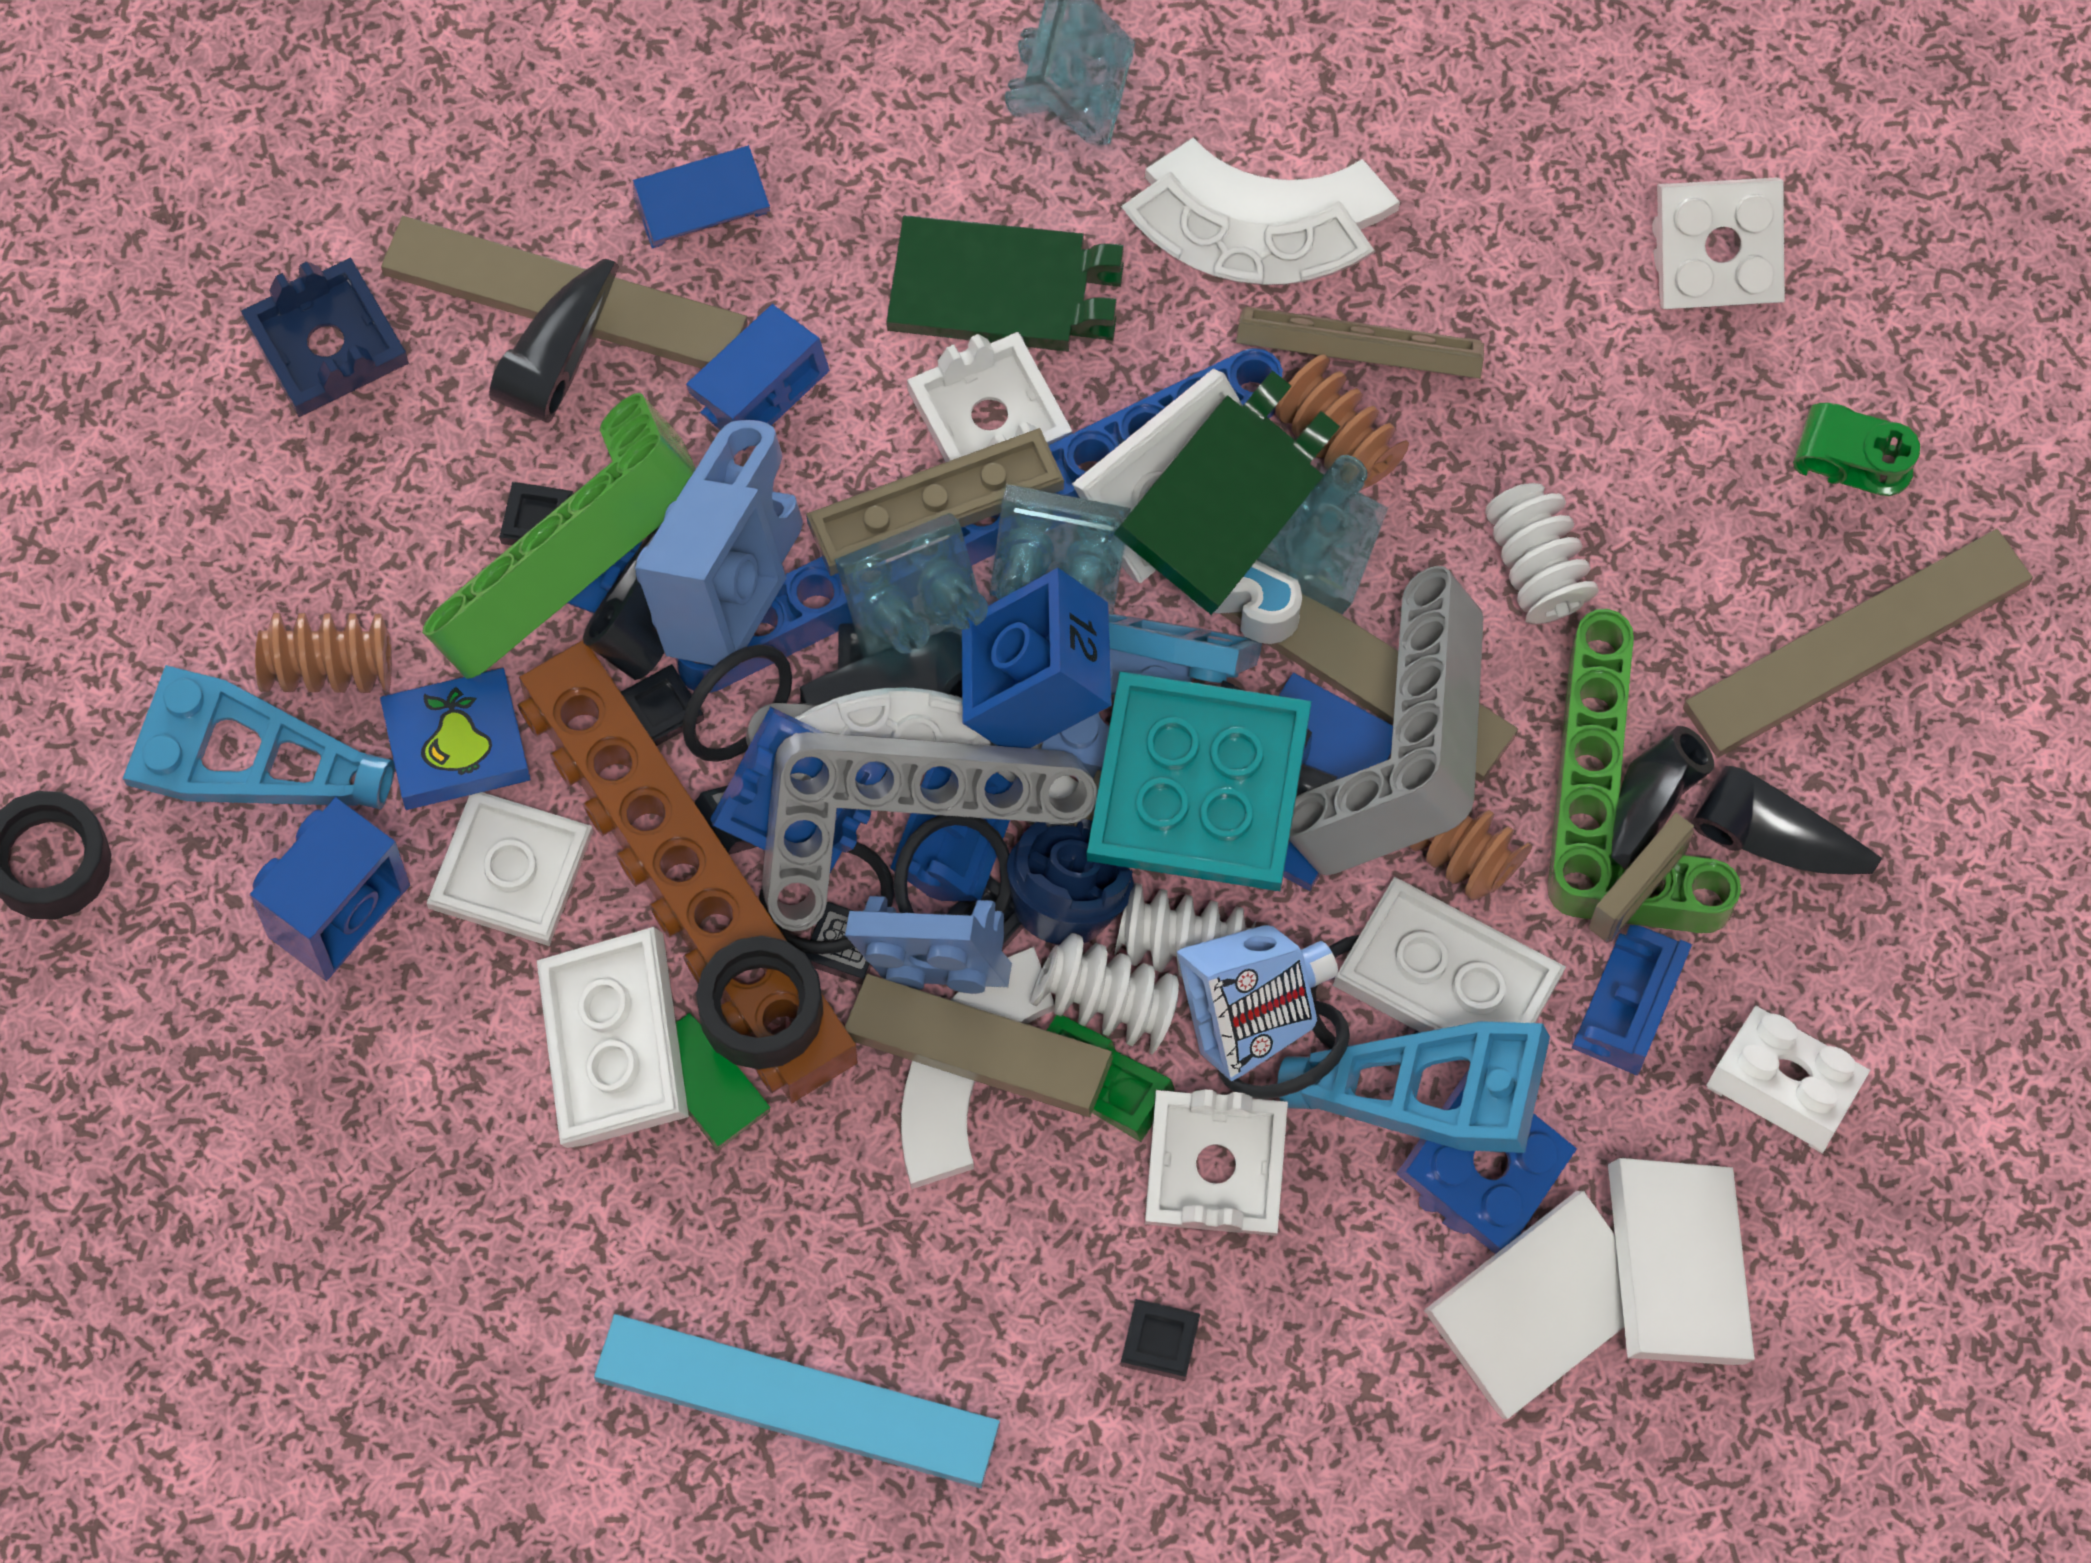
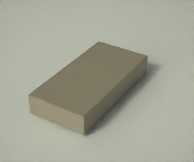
(1642, 878)

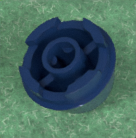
(1059, 889)

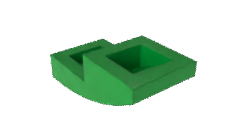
(1129, 1087)
(716, 1090)

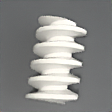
(1538, 553)
(1167, 930)
(1108, 990)

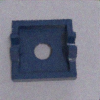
(318, 300)

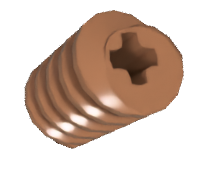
(1355, 438)
(323, 654)
(1475, 855)

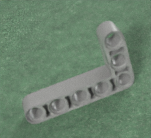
(1434, 740)
(898, 792)

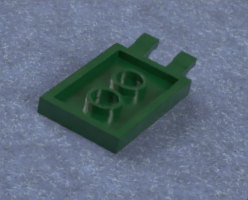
(1001, 281)
(1226, 495)

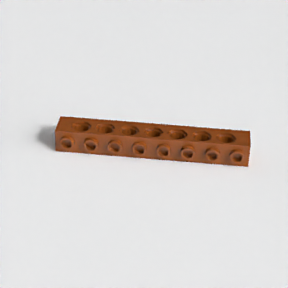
(579, 685)

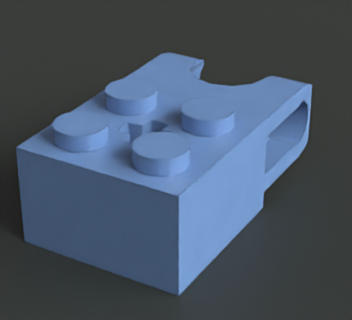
(720, 548)

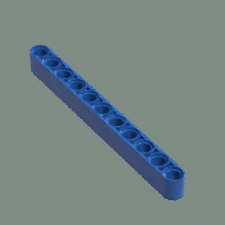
(803, 626)

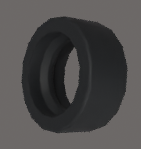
(81, 886)
(749, 955)

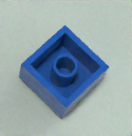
(1037, 662)
(329, 887)

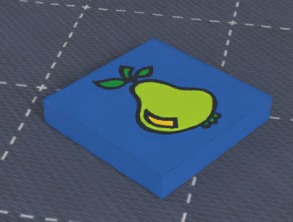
(454, 739)

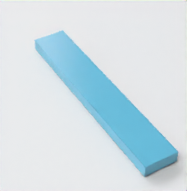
(797, 1401)

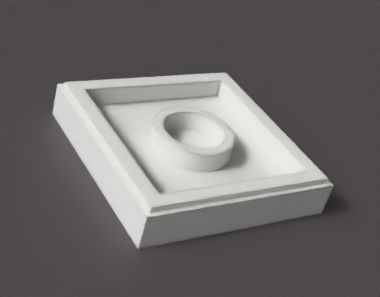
(510, 867)

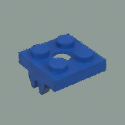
(746, 800)
(1479, 1206)

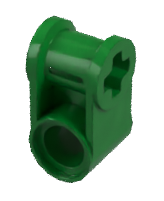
(1851, 449)

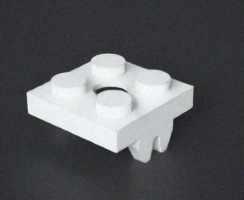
(1686, 219)
(980, 373)
(1805, 1108)
(1243, 1125)

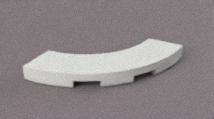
(1275, 200)
(1243, 249)
(895, 715)
(939, 1101)

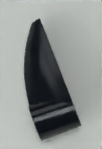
(548, 354)
(623, 625)
(932, 667)
(1654, 789)
(1764, 821)

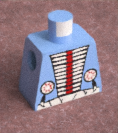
(1252, 995)

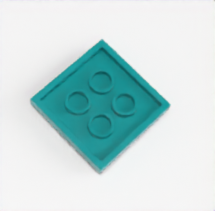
(1199, 781)

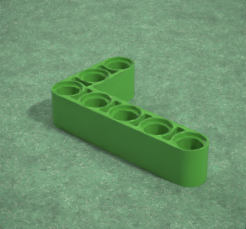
(569, 544)
(1598, 795)

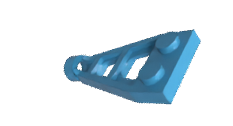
(1207, 652)
(179, 730)
(1497, 1094)

